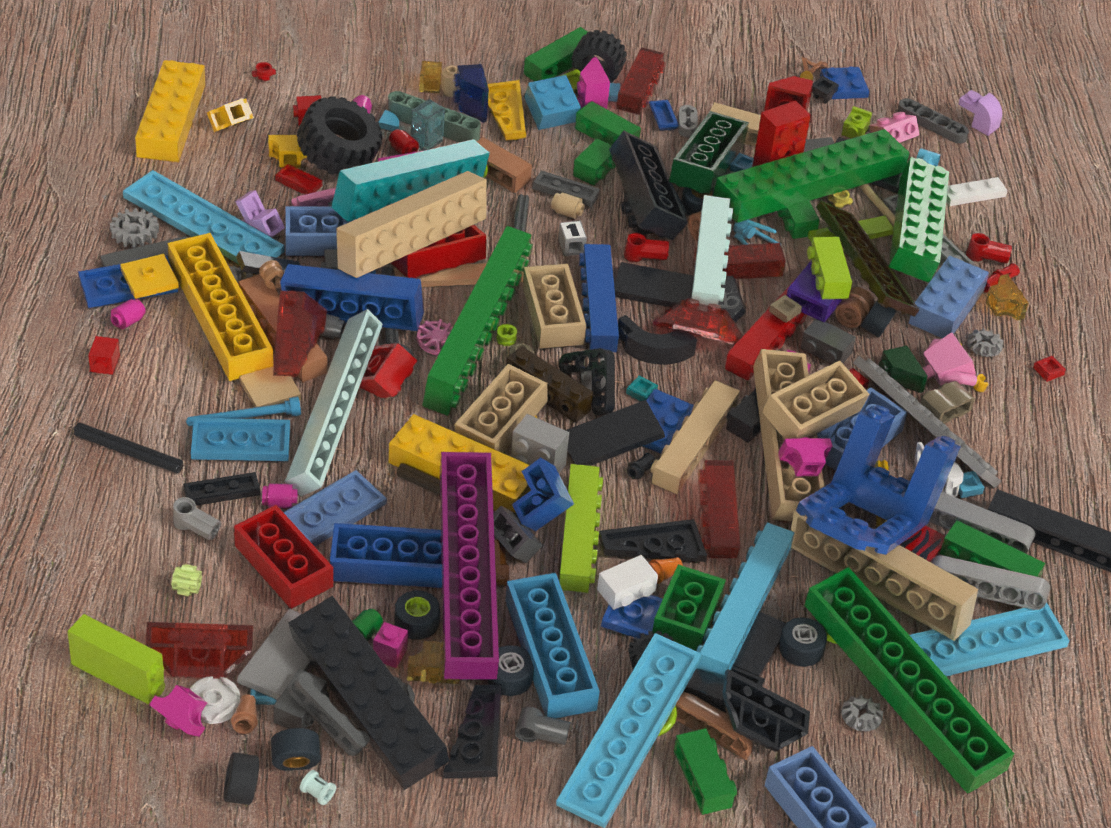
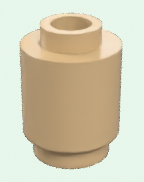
(447, 82)
(567, 205)

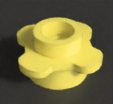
(840, 199)

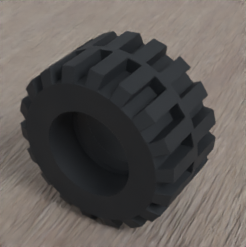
(604, 46)

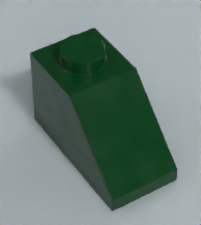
(904, 368)

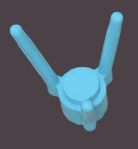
(747, 229)

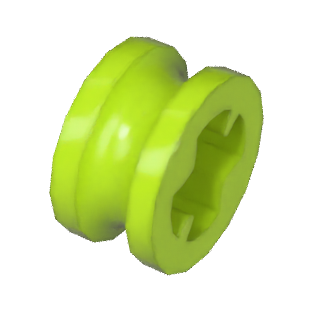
(506, 335)

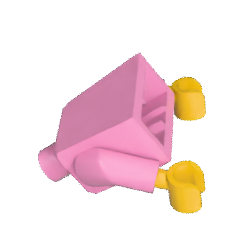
(950, 362)

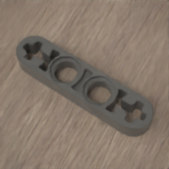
(952, 130)

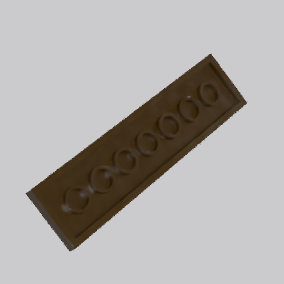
(867, 259)

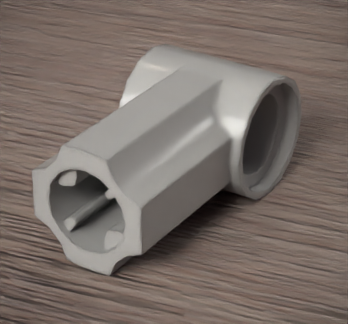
(189, 517)

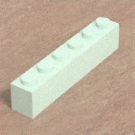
(710, 250)

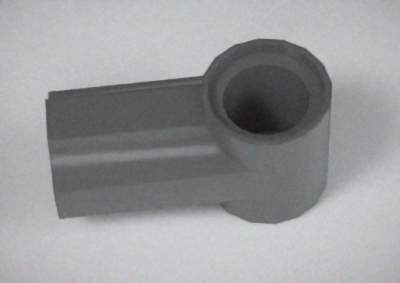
(535, 726)

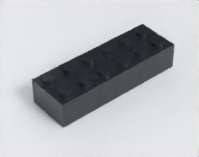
(648, 186)

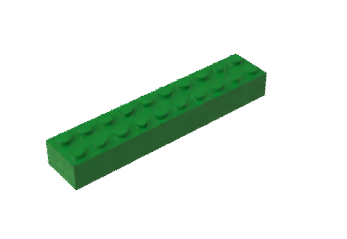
(811, 174)
(476, 321)
(909, 680)

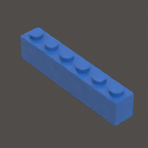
(599, 297)

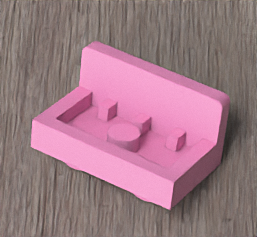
(899, 126)

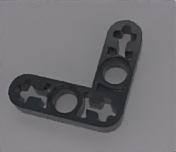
(599, 370)

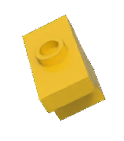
(230, 114)
(285, 150)

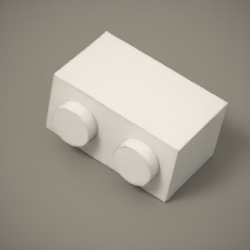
(627, 582)

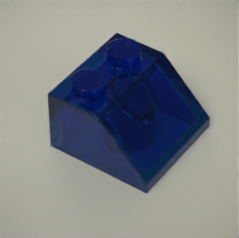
(471, 91)

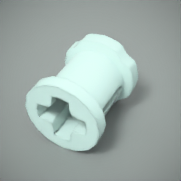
(317, 787)

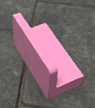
(319, 198)

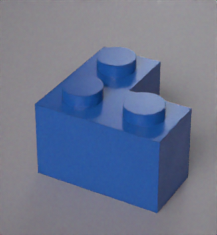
(547, 495)

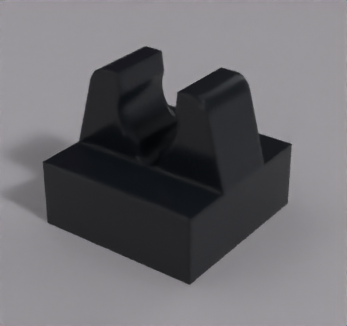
(824, 88)

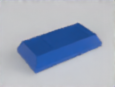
(664, 115)

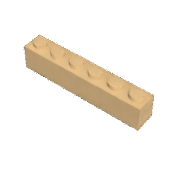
(694, 437)

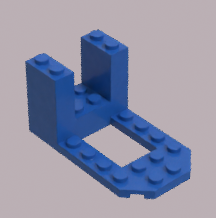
(899, 501)

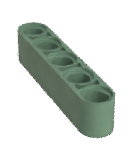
(456, 125)

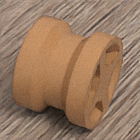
(271, 274)

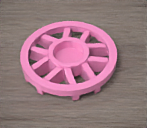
(434, 336)

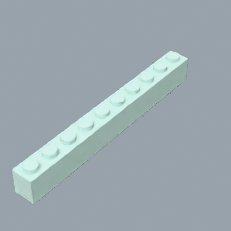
(334, 403)

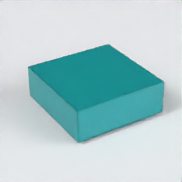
(641, 388)

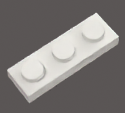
(975, 191)

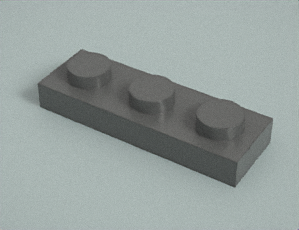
(553, 184)

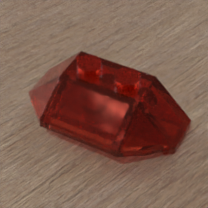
(700, 320)
(200, 648)

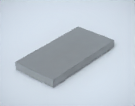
(275, 661)

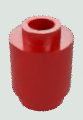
(403, 142)

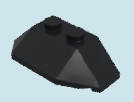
(762, 713)

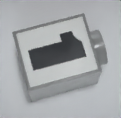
(572, 238)

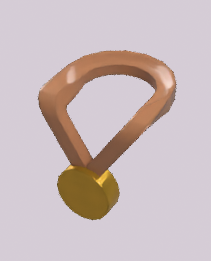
(807, 74)

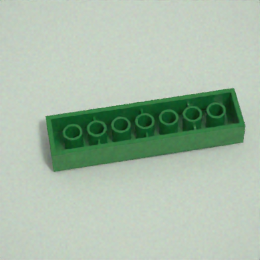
(919, 219)

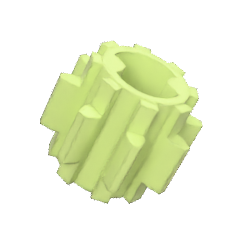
(186, 580)

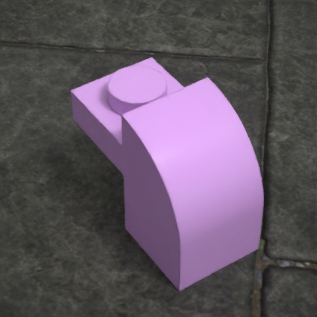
(986, 111)
(257, 216)

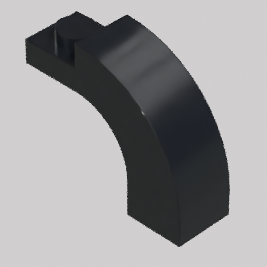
(656, 348)

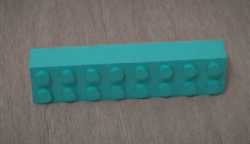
(384, 182)

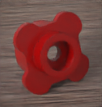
(263, 71)

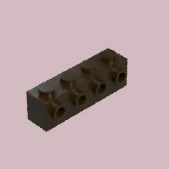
(563, 392)

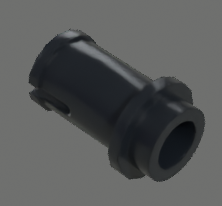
(637, 468)

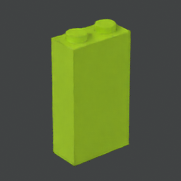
(116, 659)

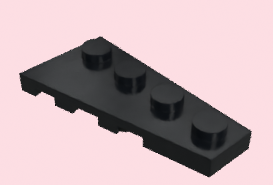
(655, 541)
(478, 737)

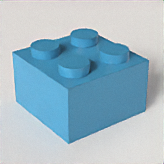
(552, 102)

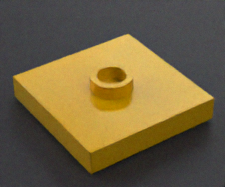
(149, 276)

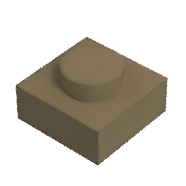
(785, 308)

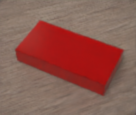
(298, 180)

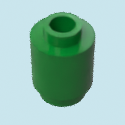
(368, 623)

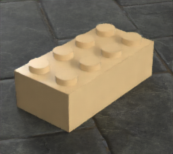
(554, 306)
(815, 402)
(502, 408)

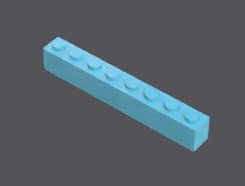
(745, 600)

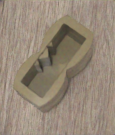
(948, 401)

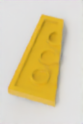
(507, 108)

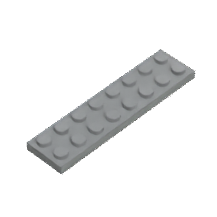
(927, 419)

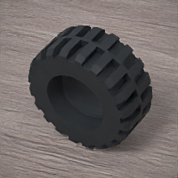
(343, 118)

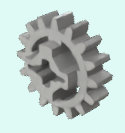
(134, 227)

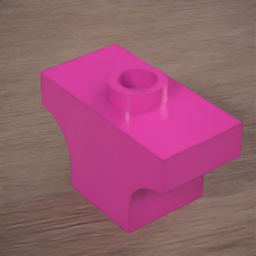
(805, 454)
(181, 710)

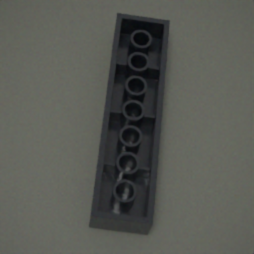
(369, 692)

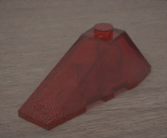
(297, 332)

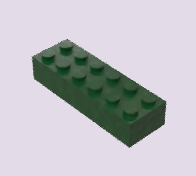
(708, 152)

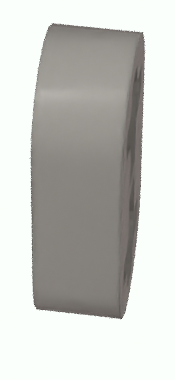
(684, 121)

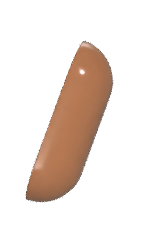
(701, 715)

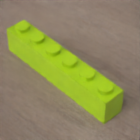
(579, 529)

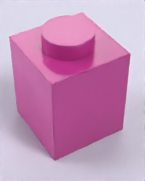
(391, 644)

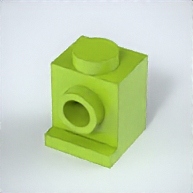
(856, 123)

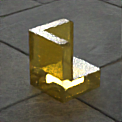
(430, 77)

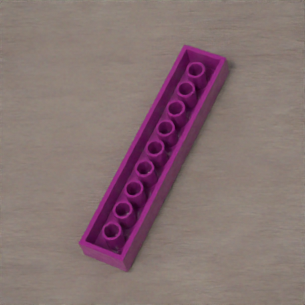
(468, 566)

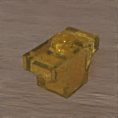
(1007, 299)
(428, 664)

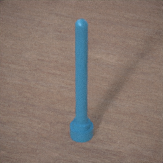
(290, 406)

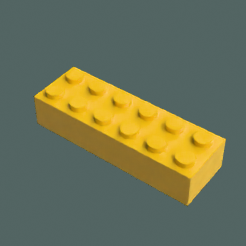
(170, 111)
(421, 444)

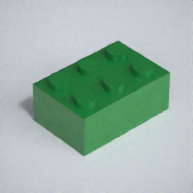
(689, 606)

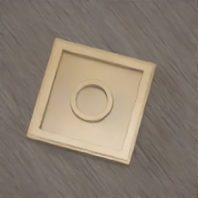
(267, 389)

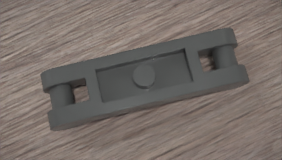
(327, 716)

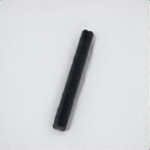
(128, 447)

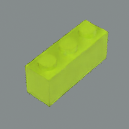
(829, 268)

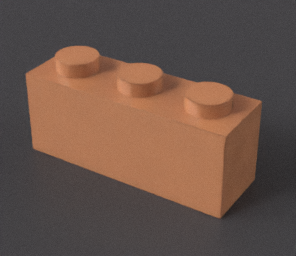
(506, 167)

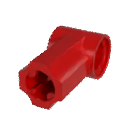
(639, 247)
(982, 248)

